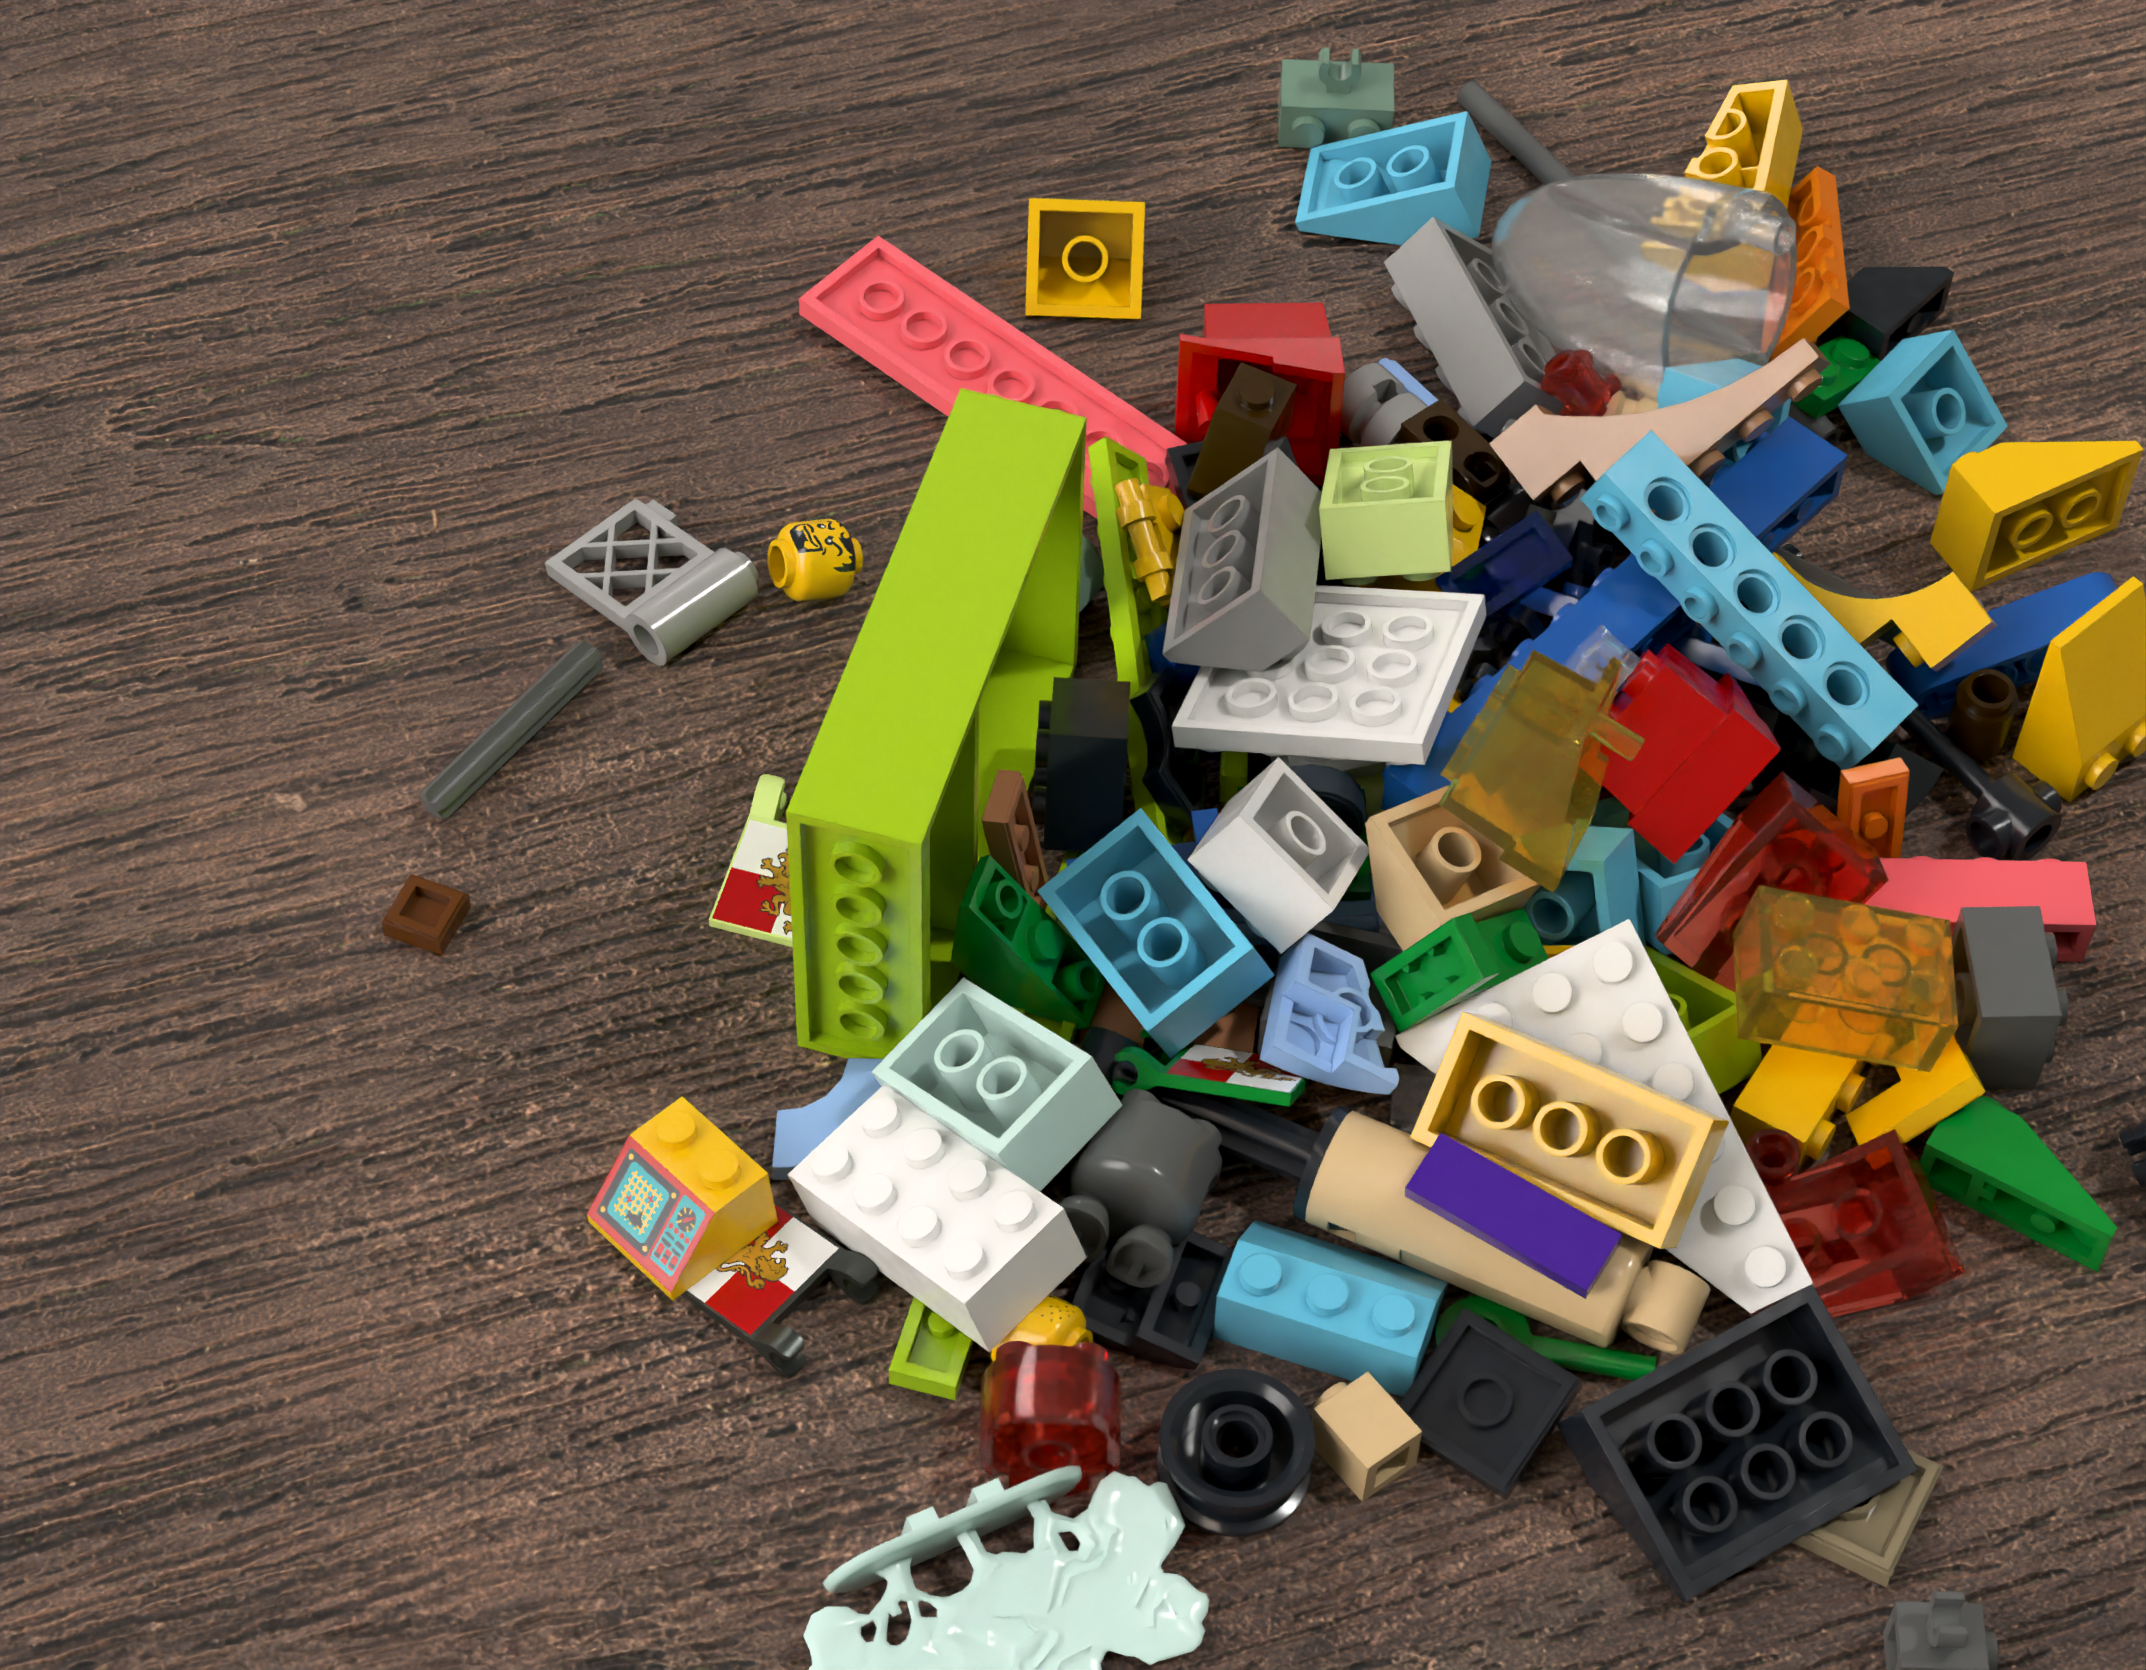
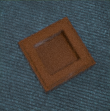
(426, 914)

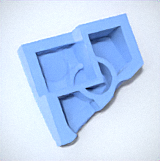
(1325, 1020)

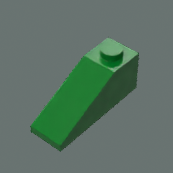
(2011, 1176)

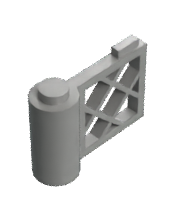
(677, 602)

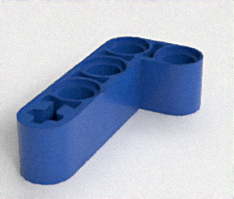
(2012, 647)

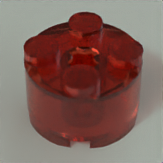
(1050, 1412)

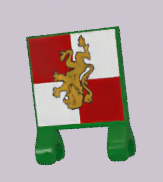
(1212, 1072)

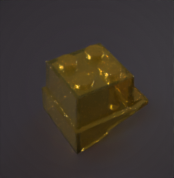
(1535, 763)

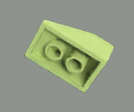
(1388, 512)

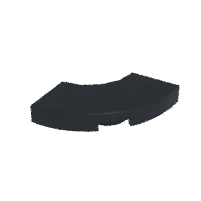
(1172, 771)

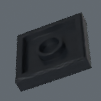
(1488, 1402)

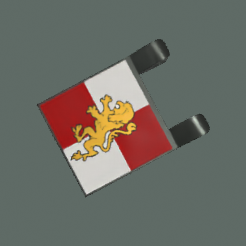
(771, 1278)

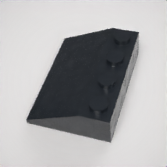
(1739, 1444)

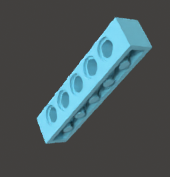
(1778, 603)

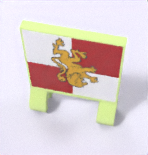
(757, 883)

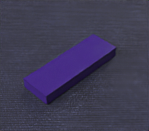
(1513, 1215)

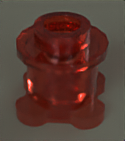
(1578, 384)

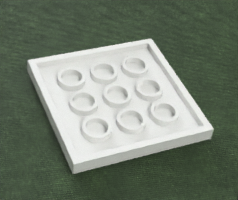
(1359, 690)

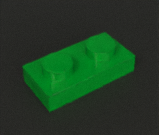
(1848, 367)

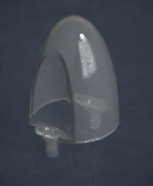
(1649, 271)

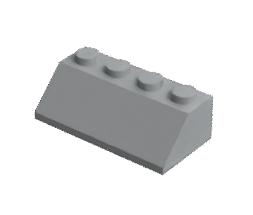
(1471, 326)
(1247, 570)

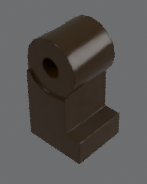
(1474, 462)

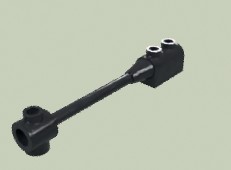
(2008, 812)

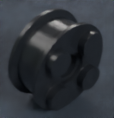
(1227, 1492)

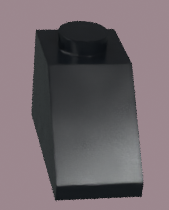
(1891, 305)

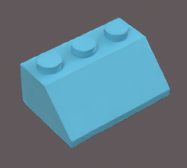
(1327, 1307)

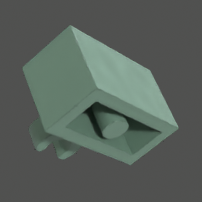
(1333, 100)

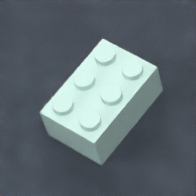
(1001, 1083)

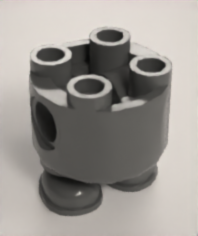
(1142, 1187)

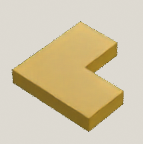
(1919, 1098)

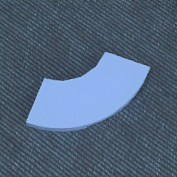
(805, 1128)

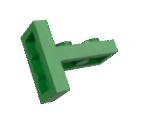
(1456, 965)

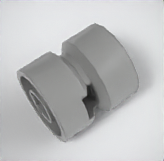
(1376, 406)

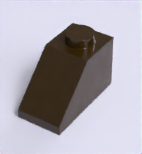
(1244, 427)

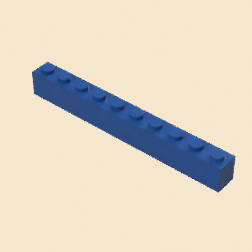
(1770, 490)

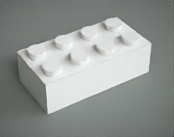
(938, 1216)

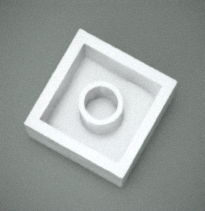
(1279, 856)

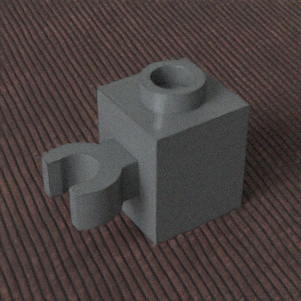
(1939, 1635)

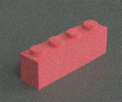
(1945, 885)

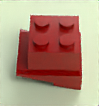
(1278, 339)
(1696, 750)

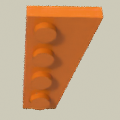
(1820, 279)

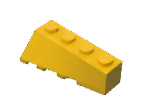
(1753, 140)

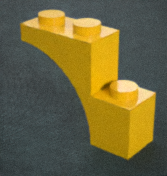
(1934, 621)

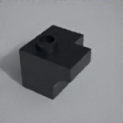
(1583, 538)

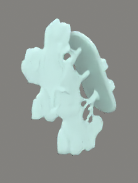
(1031, 1606)

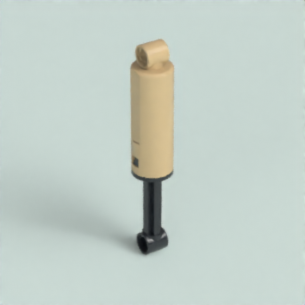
(1355, 1188)

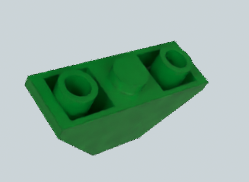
(1021, 952)

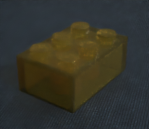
(1844, 979)

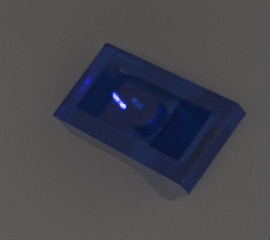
(1509, 567)

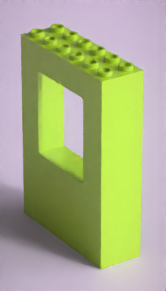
(926, 714)

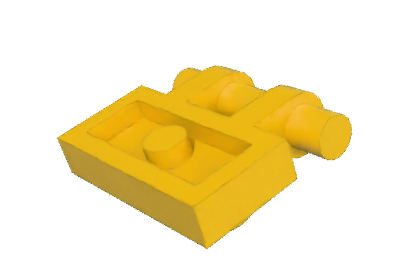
(1155, 528)

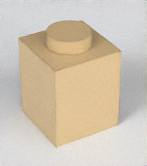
(1364, 1435)

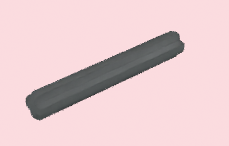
(511, 730)

